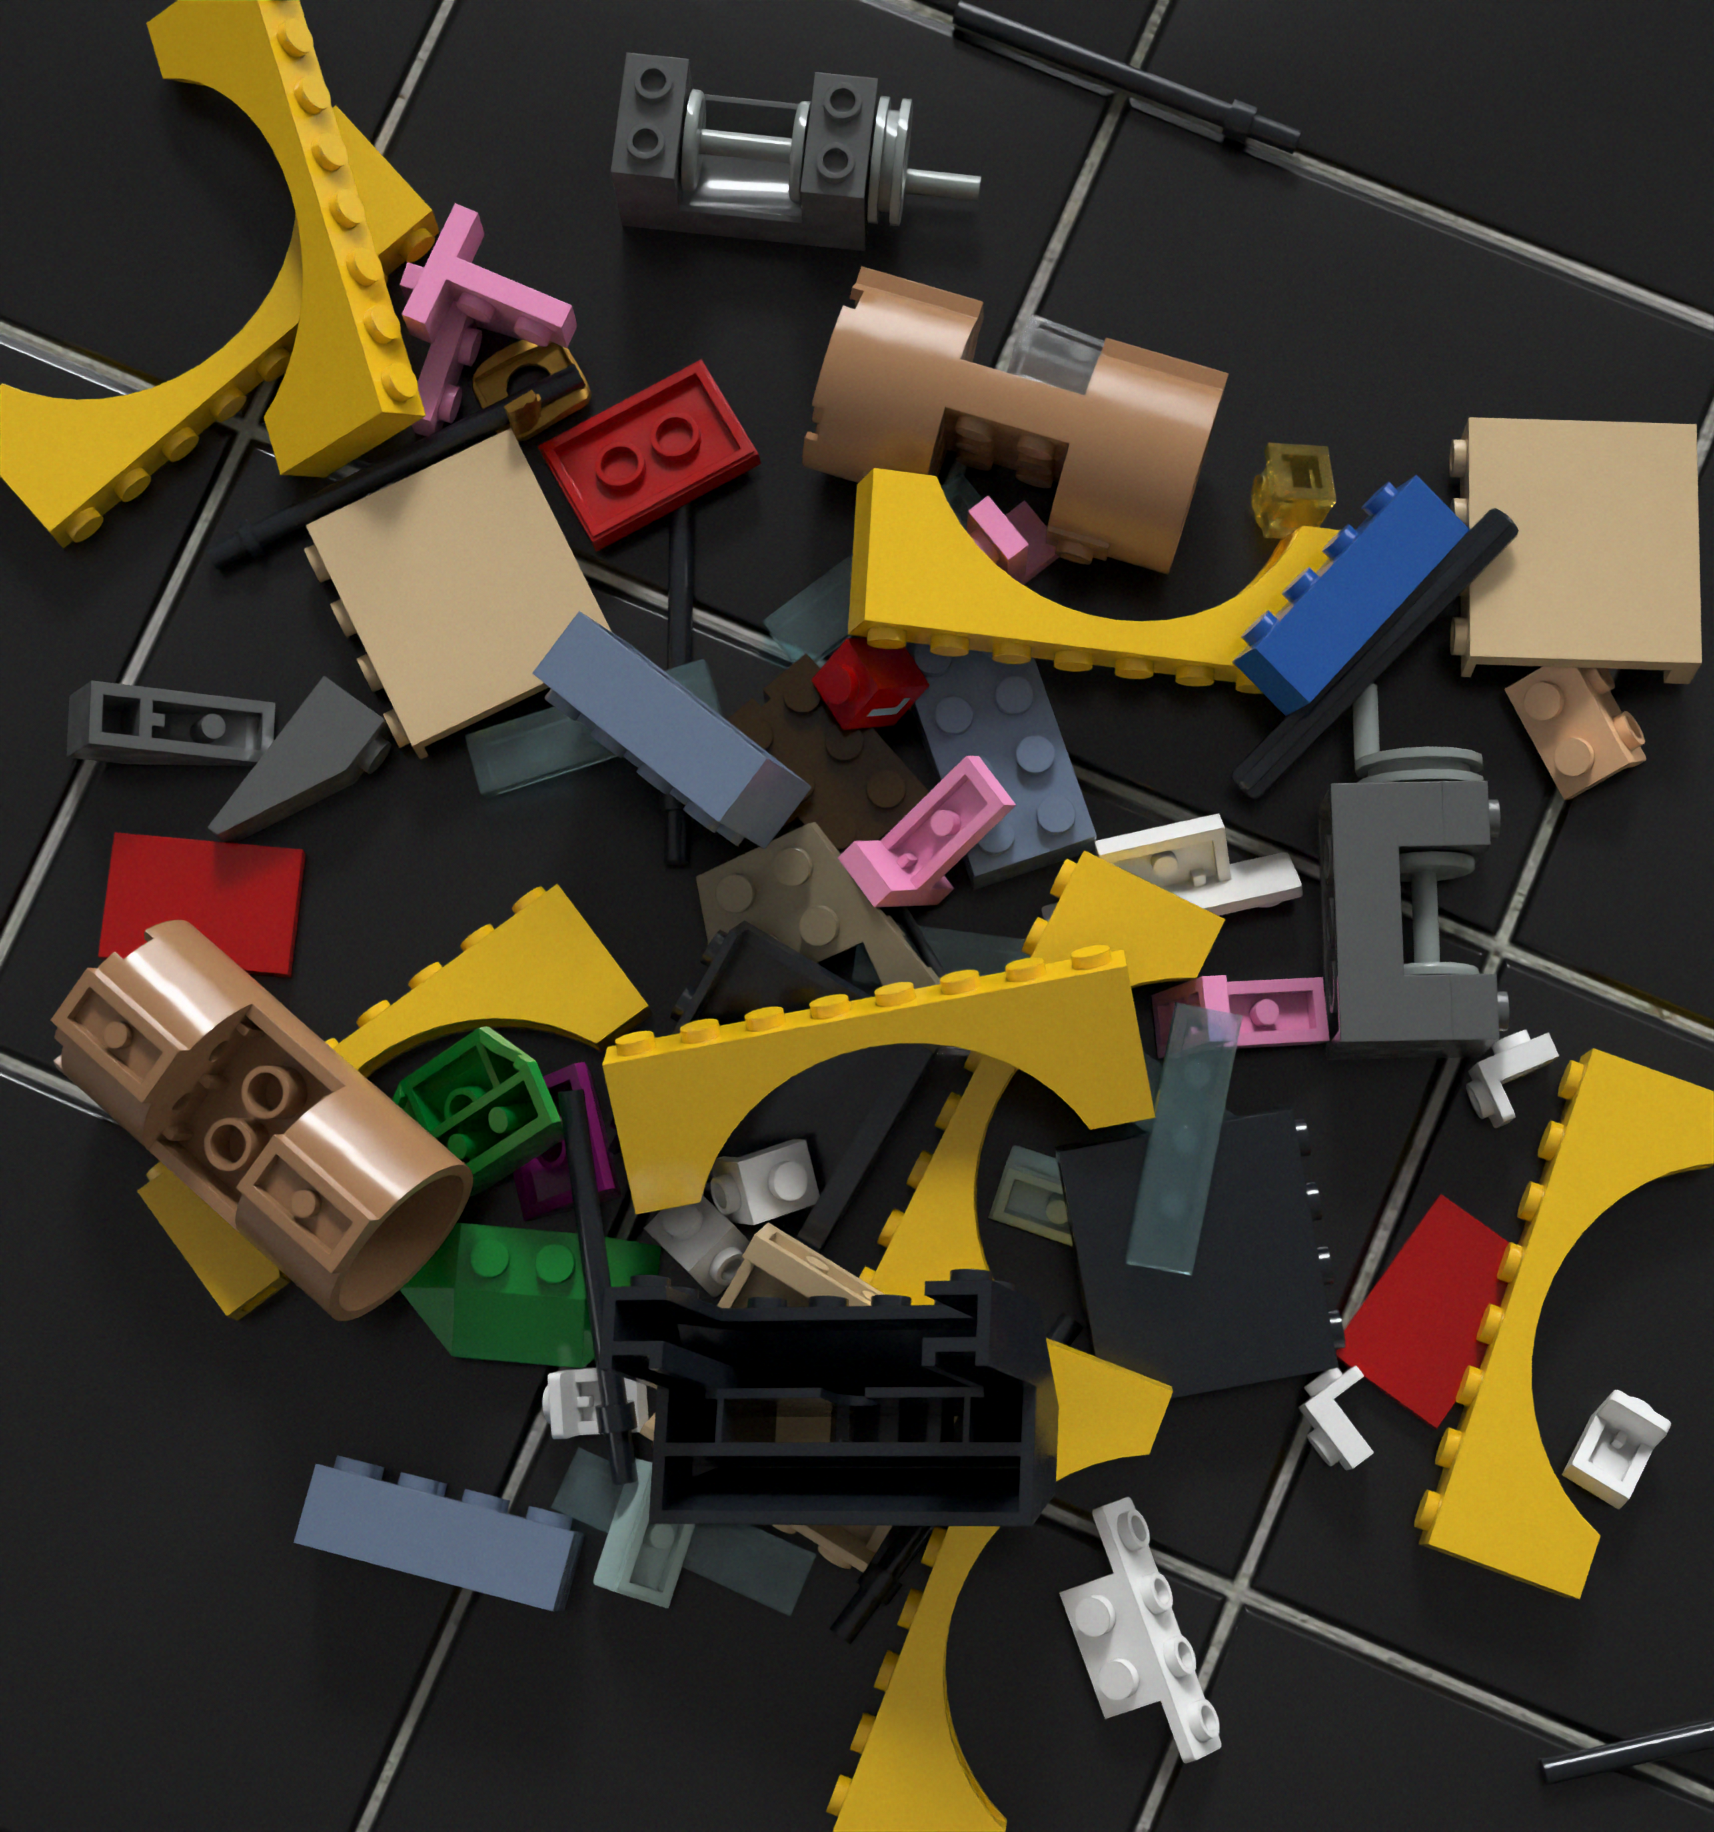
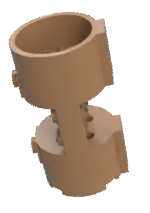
(906, 391)
(261, 1118)

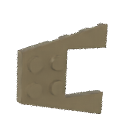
(808, 903)

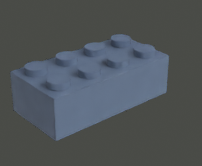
(1010, 724)
(669, 734)
(440, 1537)

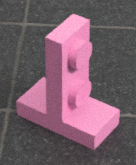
(480, 292)
(453, 348)
(1011, 540)
(939, 831)
(1272, 1010)

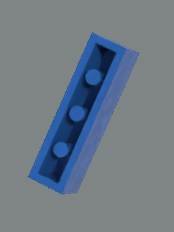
(1350, 594)

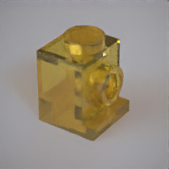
(1283, 490)

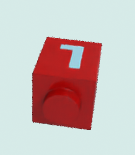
(869, 684)

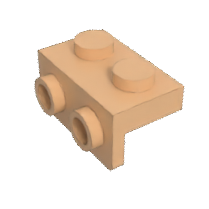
(1577, 725)

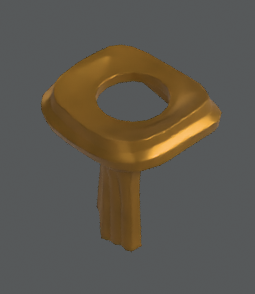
(525, 412)

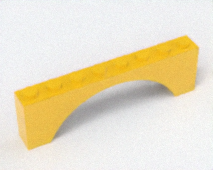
(348, 363)
(88, 454)
(932, 585)
(1097, 905)
(529, 973)
(1056, 1021)
(1497, 1488)
(910, 1754)

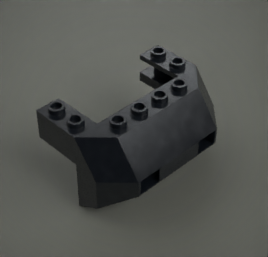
(882, 1375)

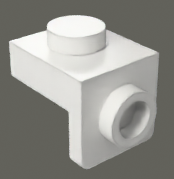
(1512, 1059)
(764, 1183)
(701, 1243)
(572, 1399)
(1333, 1432)
(1616, 1447)

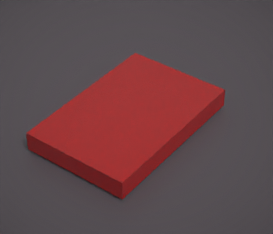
(649, 455)
(230, 892)
(1426, 1311)

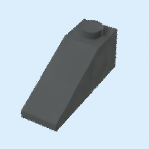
(166, 726)
(311, 759)

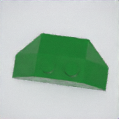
(484, 1105)
(517, 1293)

